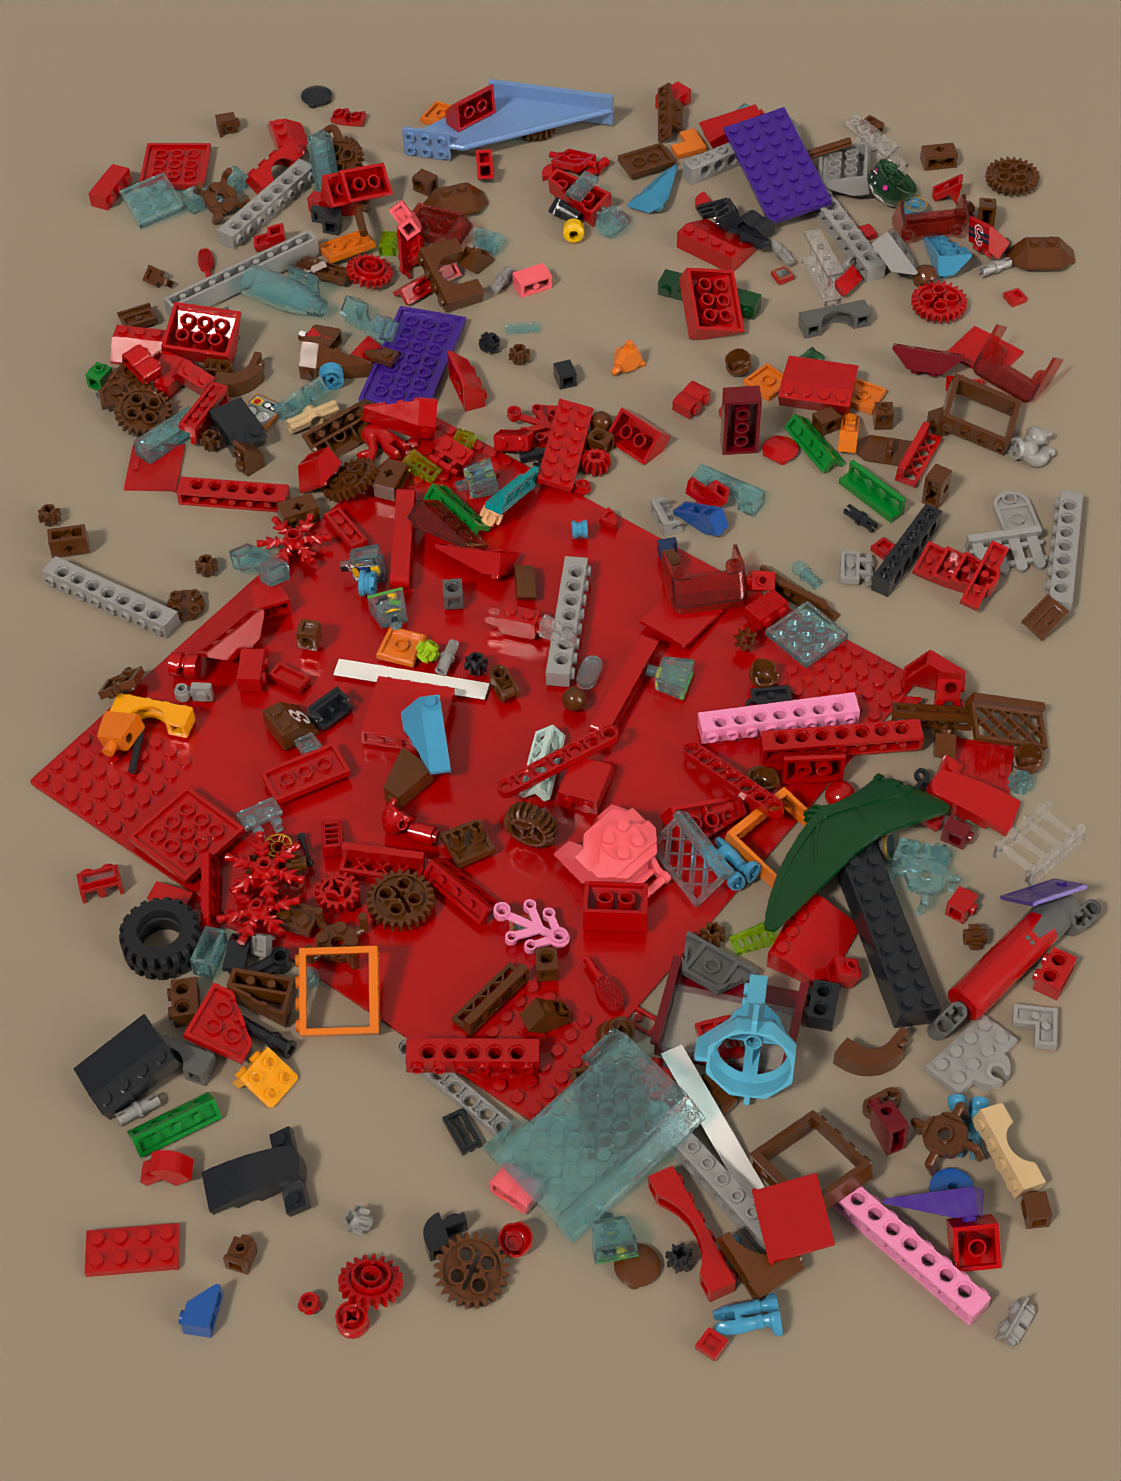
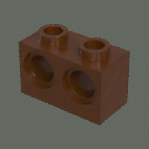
(183, 1002)

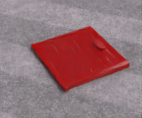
(973, 342)
(157, 476)
(678, 627)
(985, 762)
(793, 1218)

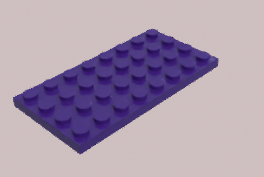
(777, 166)
(422, 347)

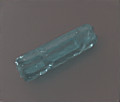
(522, 328)

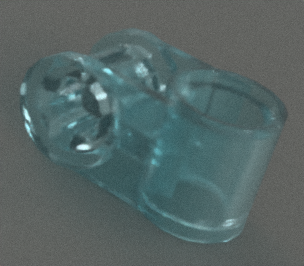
(488, 240)

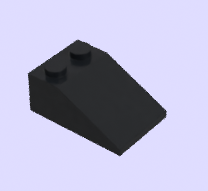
(238, 423)

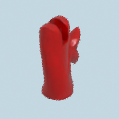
(389, 442)

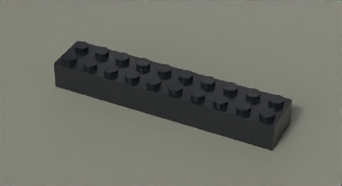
(888, 940)

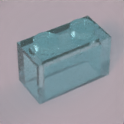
(209, 952)

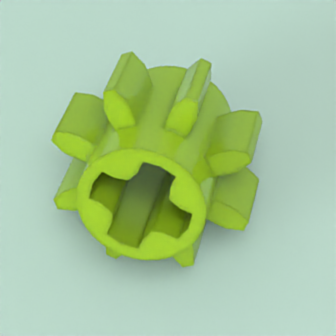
(427, 651)

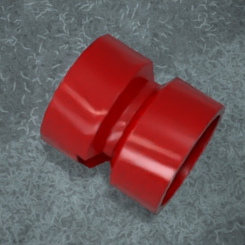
(181, 665)

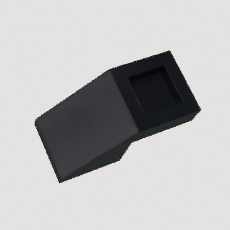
(236, 954)

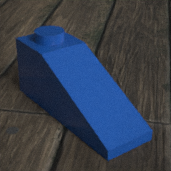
(703, 517)

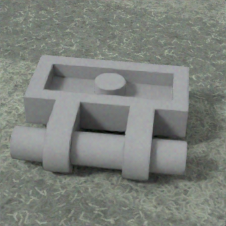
(850, 567)

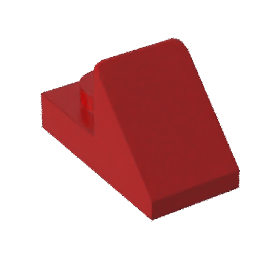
(949, 187)

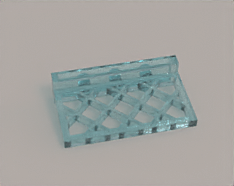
(703, 846)

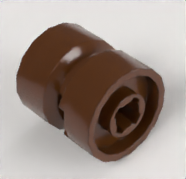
(620, 1023)

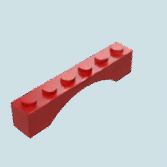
(670, 1194)

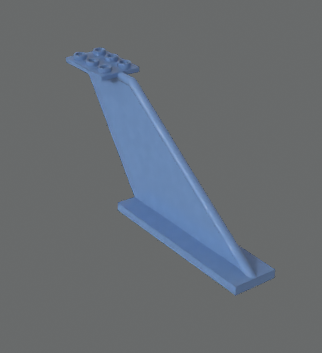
(519, 112)

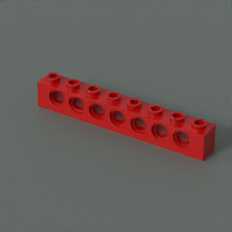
(848, 738)

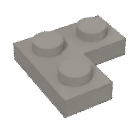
(1041, 1019)

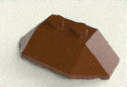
(459, 198)
(1041, 253)
(339, 432)

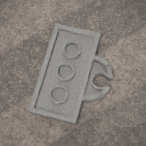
(974, 1057)

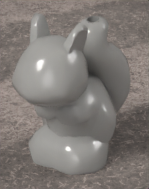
(1028, 450)

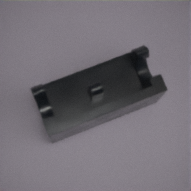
(329, 709)

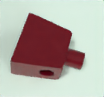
(888, 1126)

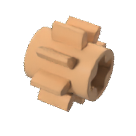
(490, 517)

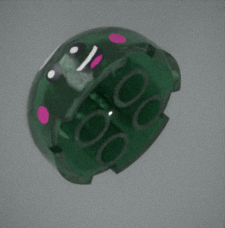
(890, 183)

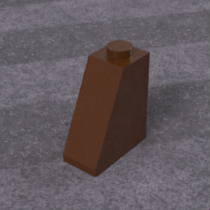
(406, 779)

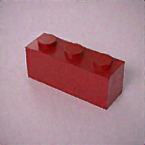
(107, 189)

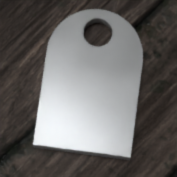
(1016, 513)

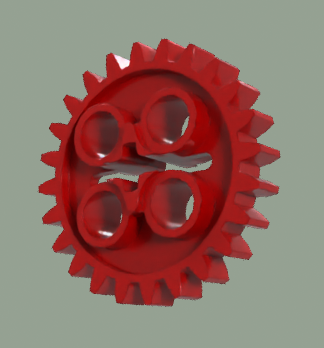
(939, 302)

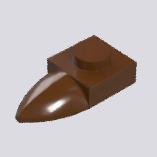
(384, 356)

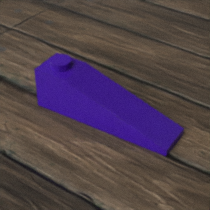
(954, 1203)

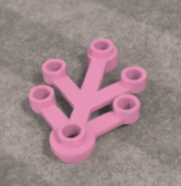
(532, 927)

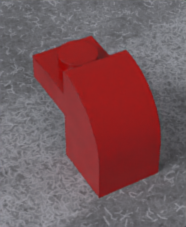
(714, 494)
(167, 1166)

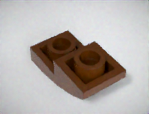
(525, 582)

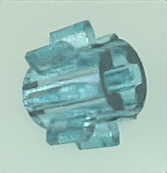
(1020, 782)
(942, 853)

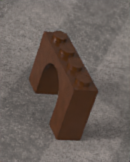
(450, 295)

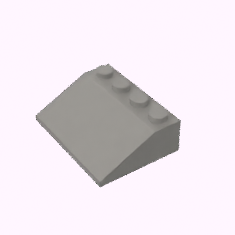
(847, 170)

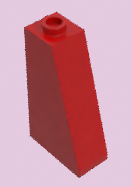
(714, 126)

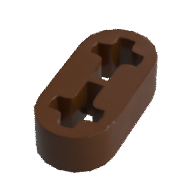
(883, 1095)

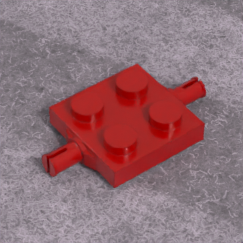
(573, 160)

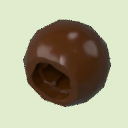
(601, 420)
(574, 699)

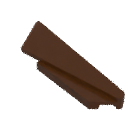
(798, 595)

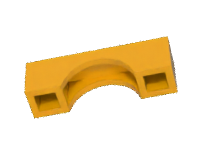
(177, 718)

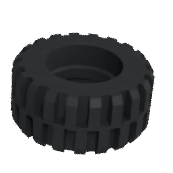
(153, 917)

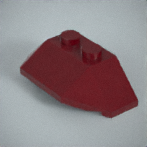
(926, 360)

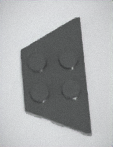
(712, 966)

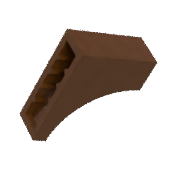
(754, 1267)

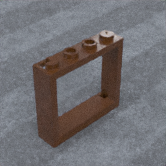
(985, 396)
(837, 1190)

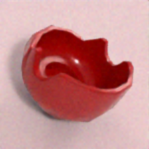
(837, 791)
(515, 1239)

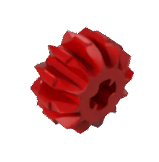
(595, 462)

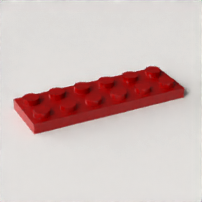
(565, 445)

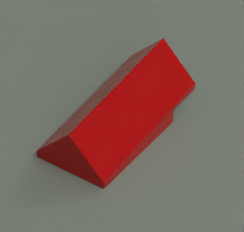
(355, 185)

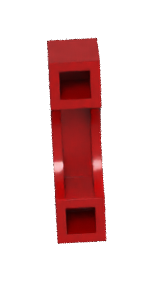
(286, 155)

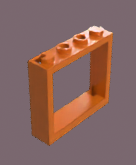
(734, 835)
(374, 992)

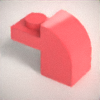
(407, 220)

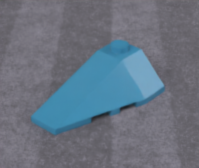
(945, 255)

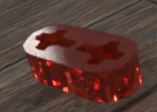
(290, 890)

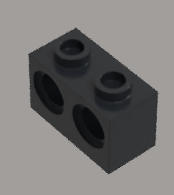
(727, 215)
(823, 1005)

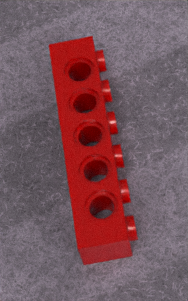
(231, 494)
(464, 1048)

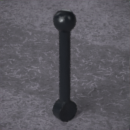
(301, 837)

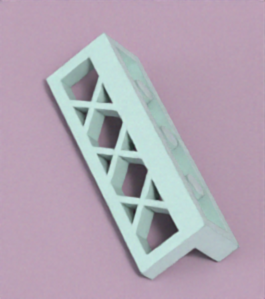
(551, 742)

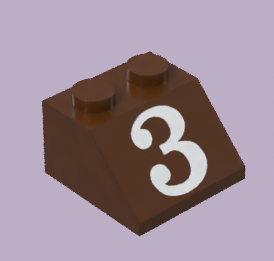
(287, 723)

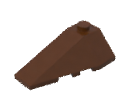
(315, 354)

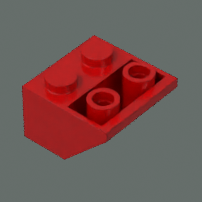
(317, 469)

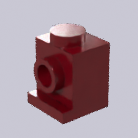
(957, 833)

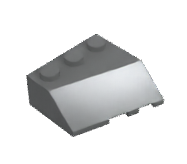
(895, 253)

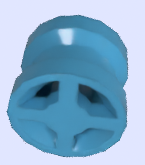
(579, 529)

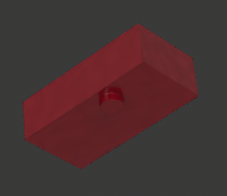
(740, 420)

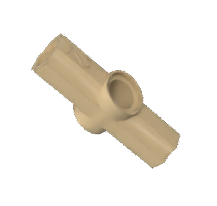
(312, 416)

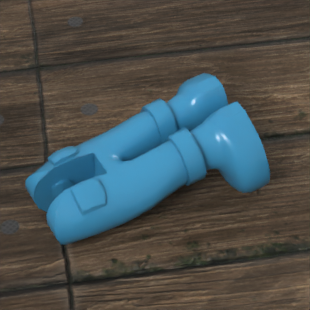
(745, 870)
(975, 1105)
(739, 1324)

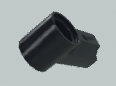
(562, 210)
(271, 964)

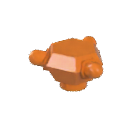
(627, 358)

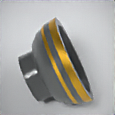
(887, 846)

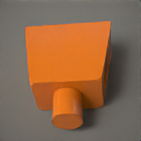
(119, 731)

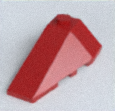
(490, 562)
(708, 815)

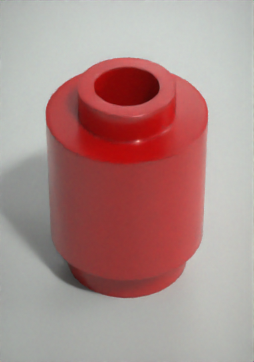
(423, 833)

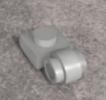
(198, 691)

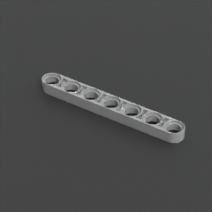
(460, 1096)

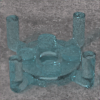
(925, 887)

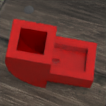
(274, 236)

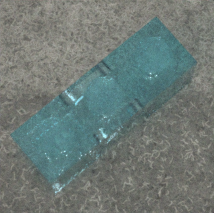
(300, 398)

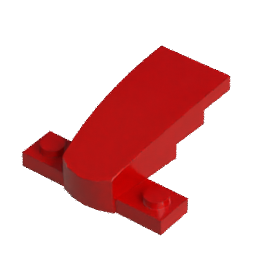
(962, 571)
(971, 799)

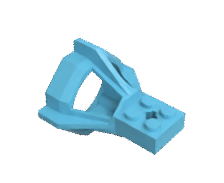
(754, 1025)

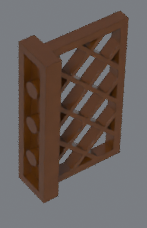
(1006, 707)

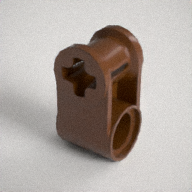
(215, 365)
(503, 683)

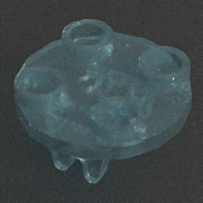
(611, 221)

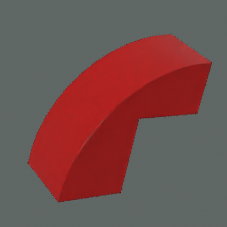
(484, 164)

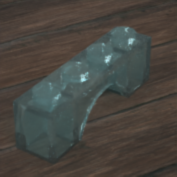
(195, 203)
(356, 312)
(749, 498)
(270, 568)

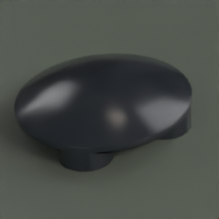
(316, 96)

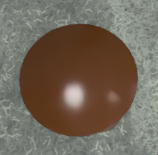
(187, 603)
(639, 1270)

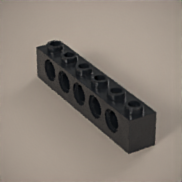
(906, 550)

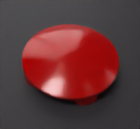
(780, 449)

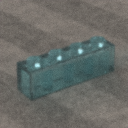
(321, 156)
(161, 438)

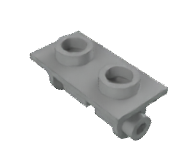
(1009, 1327)

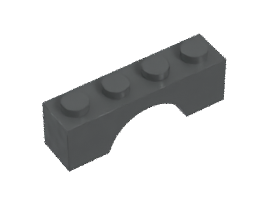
(852, 313)
(197, 1063)

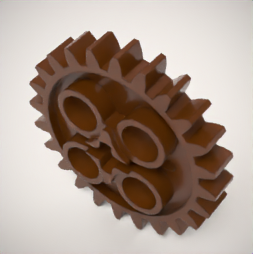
(348, 153)
(1012, 176)
(142, 410)
(350, 479)
(416, 891)
(452, 1262)

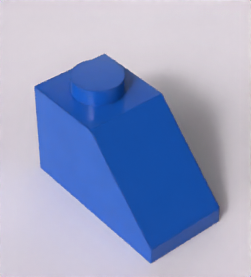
(202, 1312)

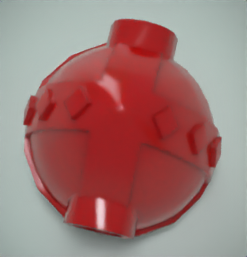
(395, 820)

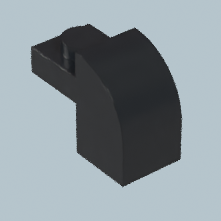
(329, 218)
(438, 1231)

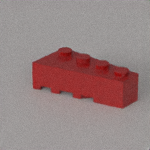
(592, 203)

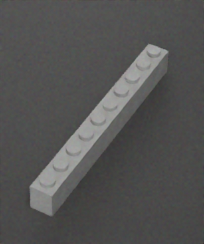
(228, 281)

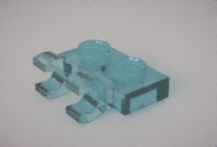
(260, 813)

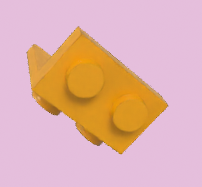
(266, 1077)

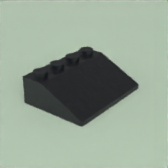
(126, 1067)

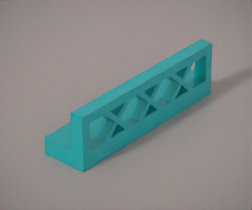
(513, 491)

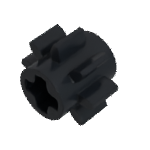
(489, 342)
(476, 663)
(679, 1264)

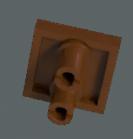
(467, 843)

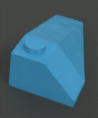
(656, 193)
(426, 730)

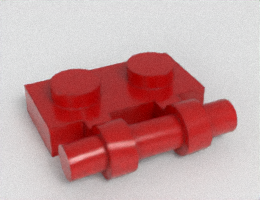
(453, 451)

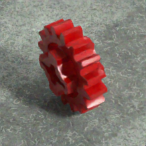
(337, 892)

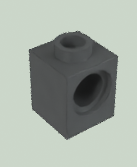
(452, 594)

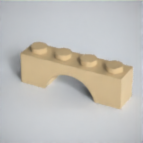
(1017, 1173)

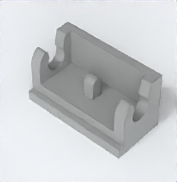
(664, 517)

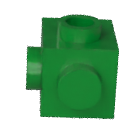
(98, 375)

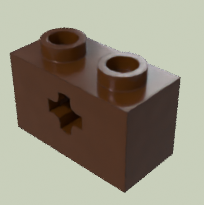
(939, 156)
(390, 477)
(936, 486)
(298, 508)
(68, 540)

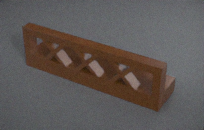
(933, 713)
(493, 1001)

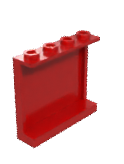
(389, 698)

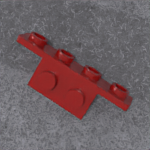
(408, 252)

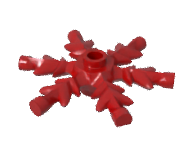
(294, 539)
(264, 868)
(257, 912)

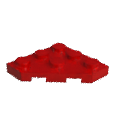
(220, 1026)

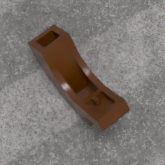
(244, 380)
(871, 1061)

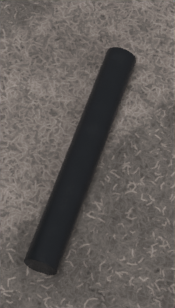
(136, 752)

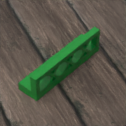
(813, 443)
(871, 493)
(457, 506)
(174, 1124)

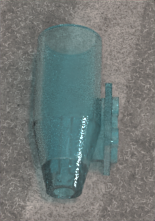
(290, 294)

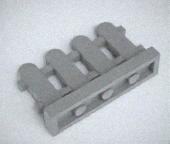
(1015, 540)

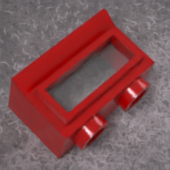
(99, 880)

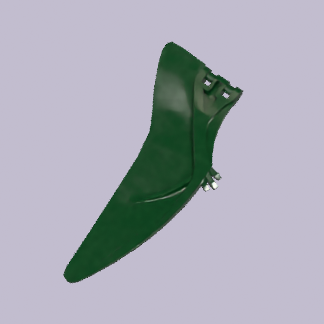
(839, 833)

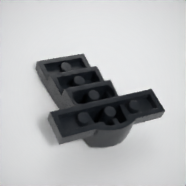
(260, 1177)

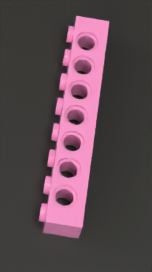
(794, 714)
(966, 1308)

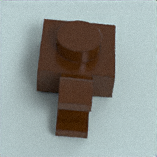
(155, 277)

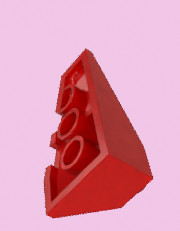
(409, 418)

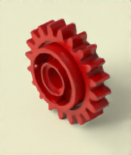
(369, 271)
(370, 1282)

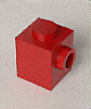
(760, 581)
(962, 905)
(843, 971)

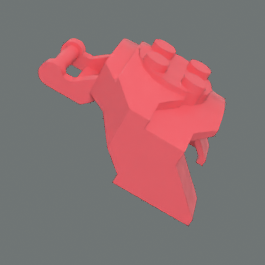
(616, 850)

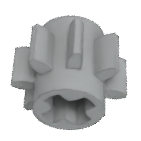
(358, 1220)

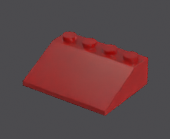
(713, 245)
(711, 303)
(202, 332)
(817, 384)
(811, 941)

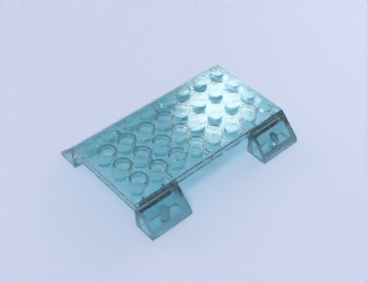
(597, 1135)

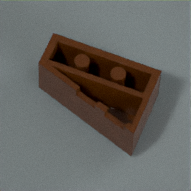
(264, 993)

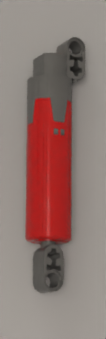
(1012, 959)

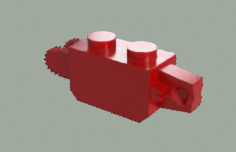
(514, 620)

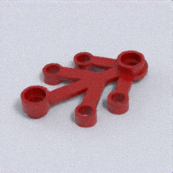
(514, 414)

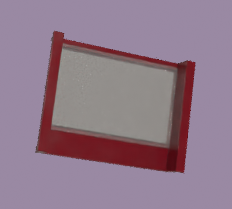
(688, 1003)

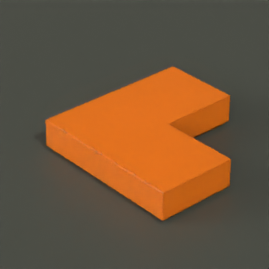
(691, 144)

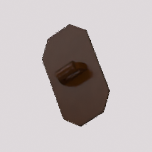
(883, 449)

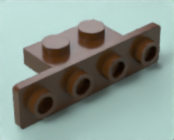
(669, 113)

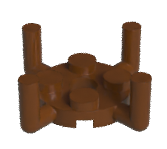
(223, 189)
(338, 932)
(949, 1147)

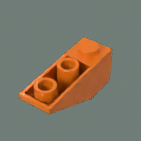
(849, 433)

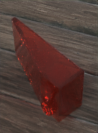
(442, 224)
(441, 522)

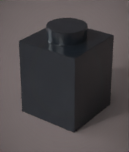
(565, 374)

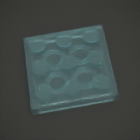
(152, 200)
(806, 634)

